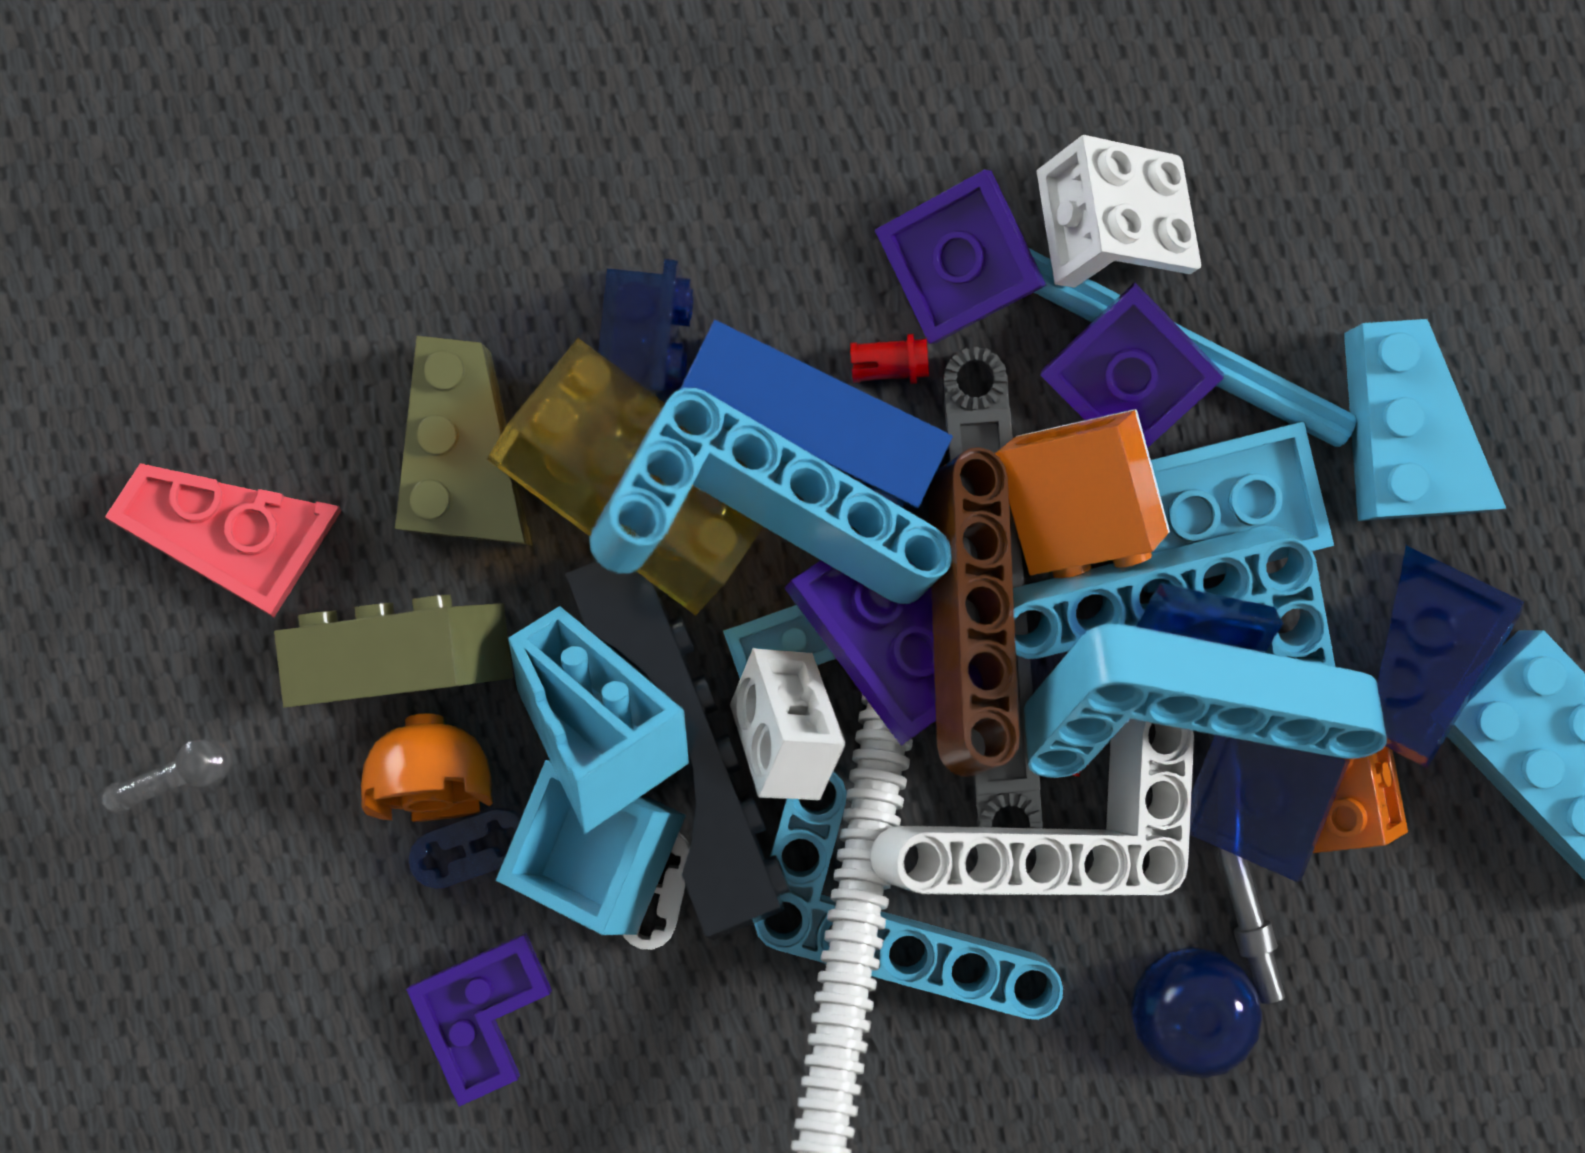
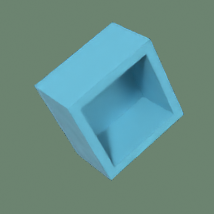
(594, 876)

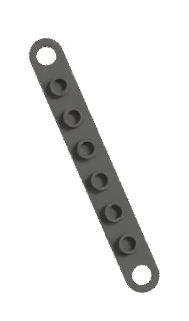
(987, 425)

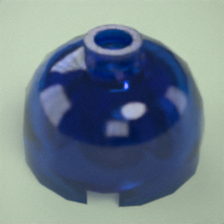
(1196, 1013)

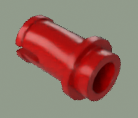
(890, 360)

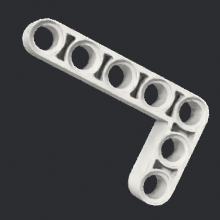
(1062, 852)

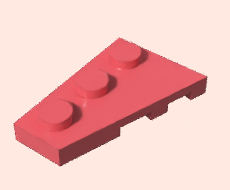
(227, 533)

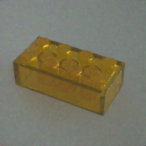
(575, 447)

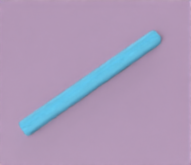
(1240, 375)

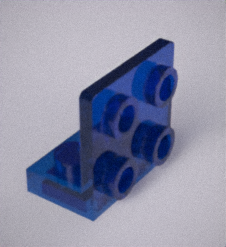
(643, 326)

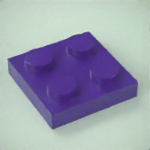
(960, 257)
(1132, 362)

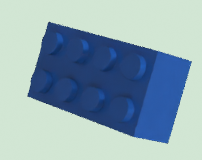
(821, 415)

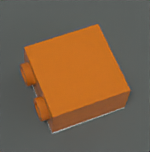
(1084, 495)

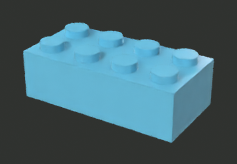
(1530, 737)

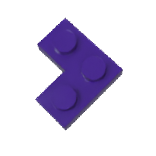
(462, 1010)

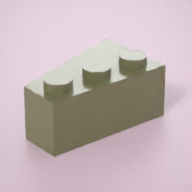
(449, 434)
(392, 651)

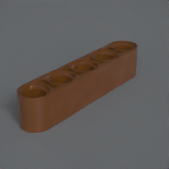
(958, 638)

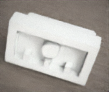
(1115, 205)

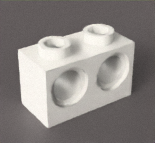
(786, 724)

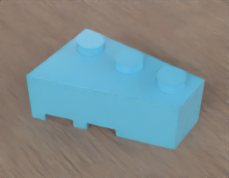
(1411, 428)
(595, 716)

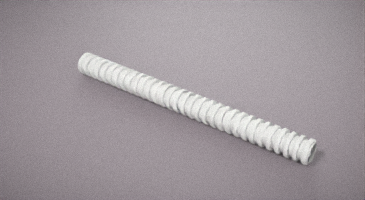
(851, 942)

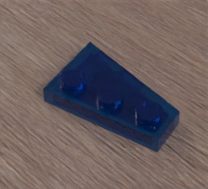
(1437, 651)

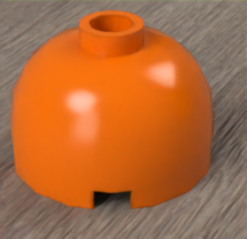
(426, 771)

